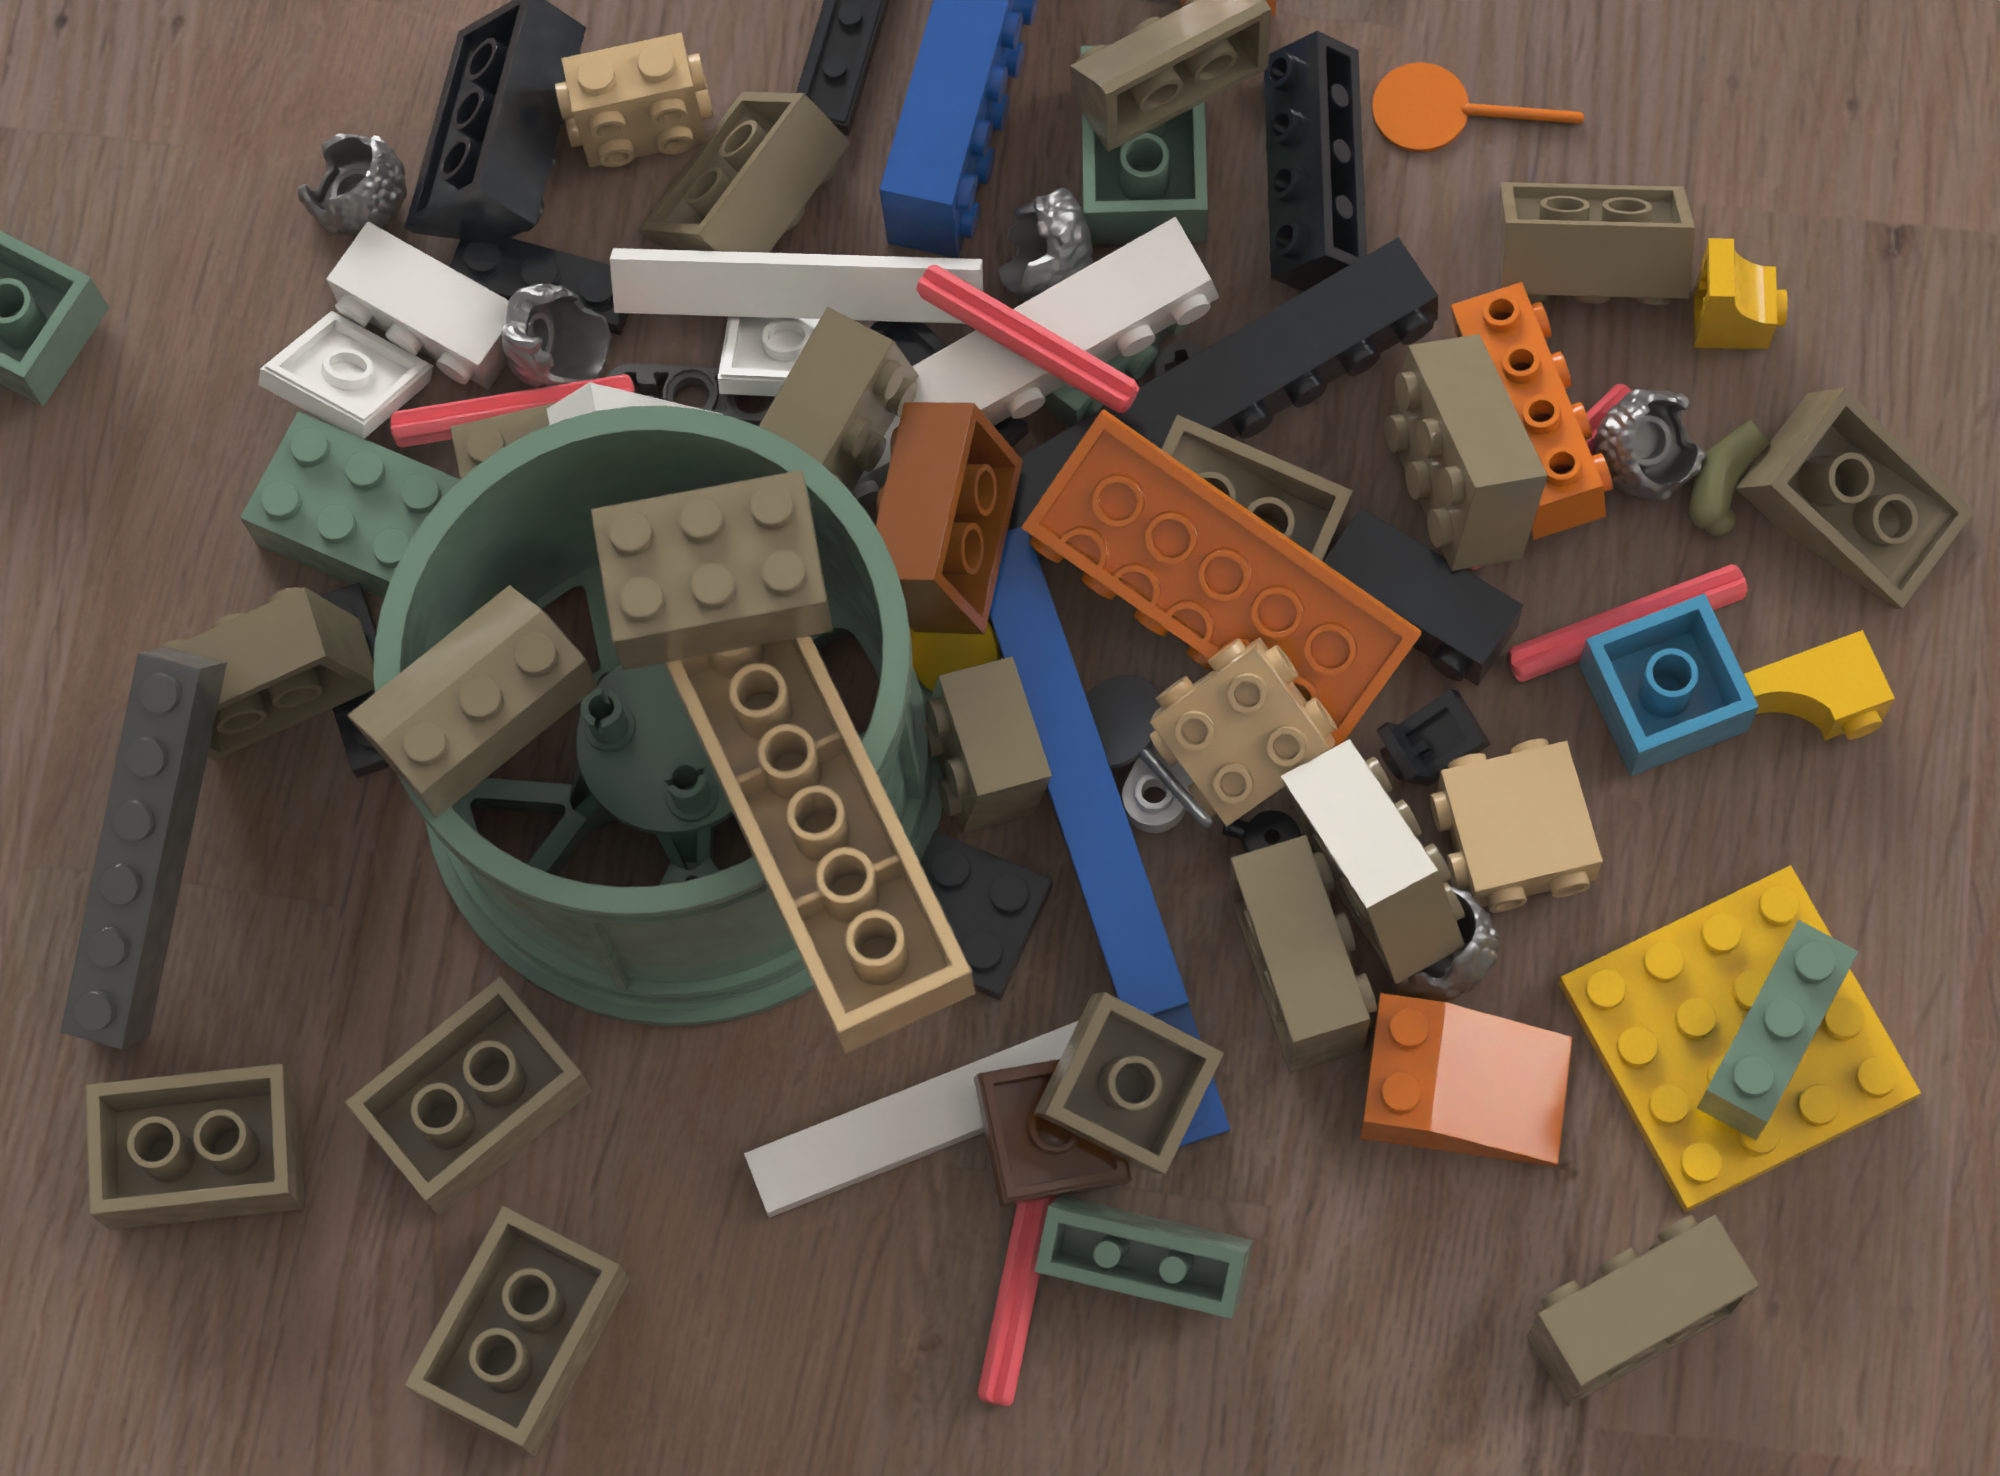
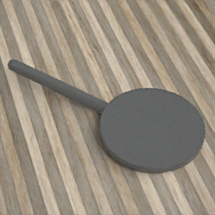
(1122, 718)

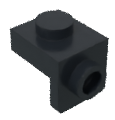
(1431, 739)

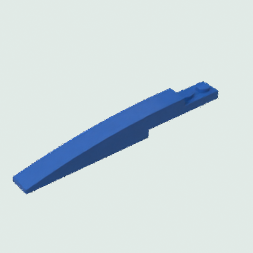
(1091, 809)

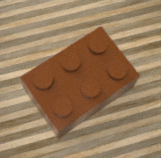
(947, 513)

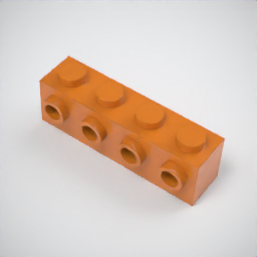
(1536, 383)

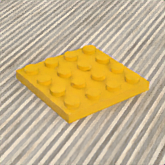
(1671, 1010)

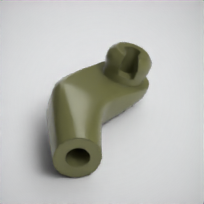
(1719, 475)

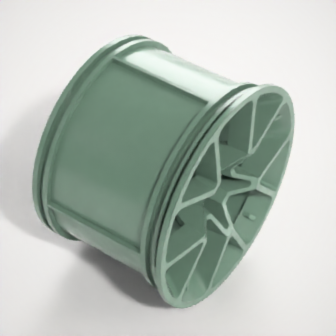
(705, 938)

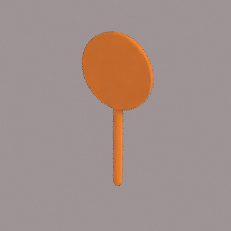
(1428, 107)

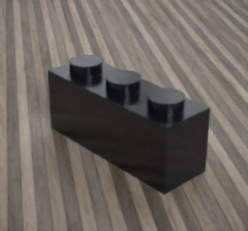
(1459, 614)

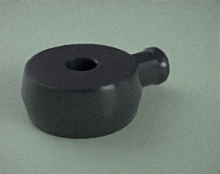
(1260, 827)

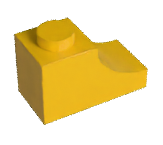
(1735, 300)
(1829, 686)

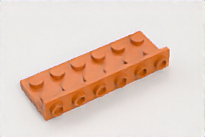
(1213, 570)

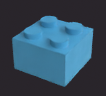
(1668, 684)

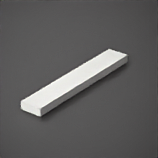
(779, 284)
(885, 1131)

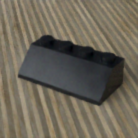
(496, 125)

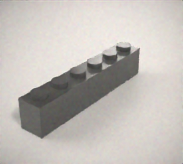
(143, 846)

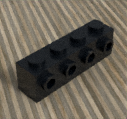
(1314, 160)

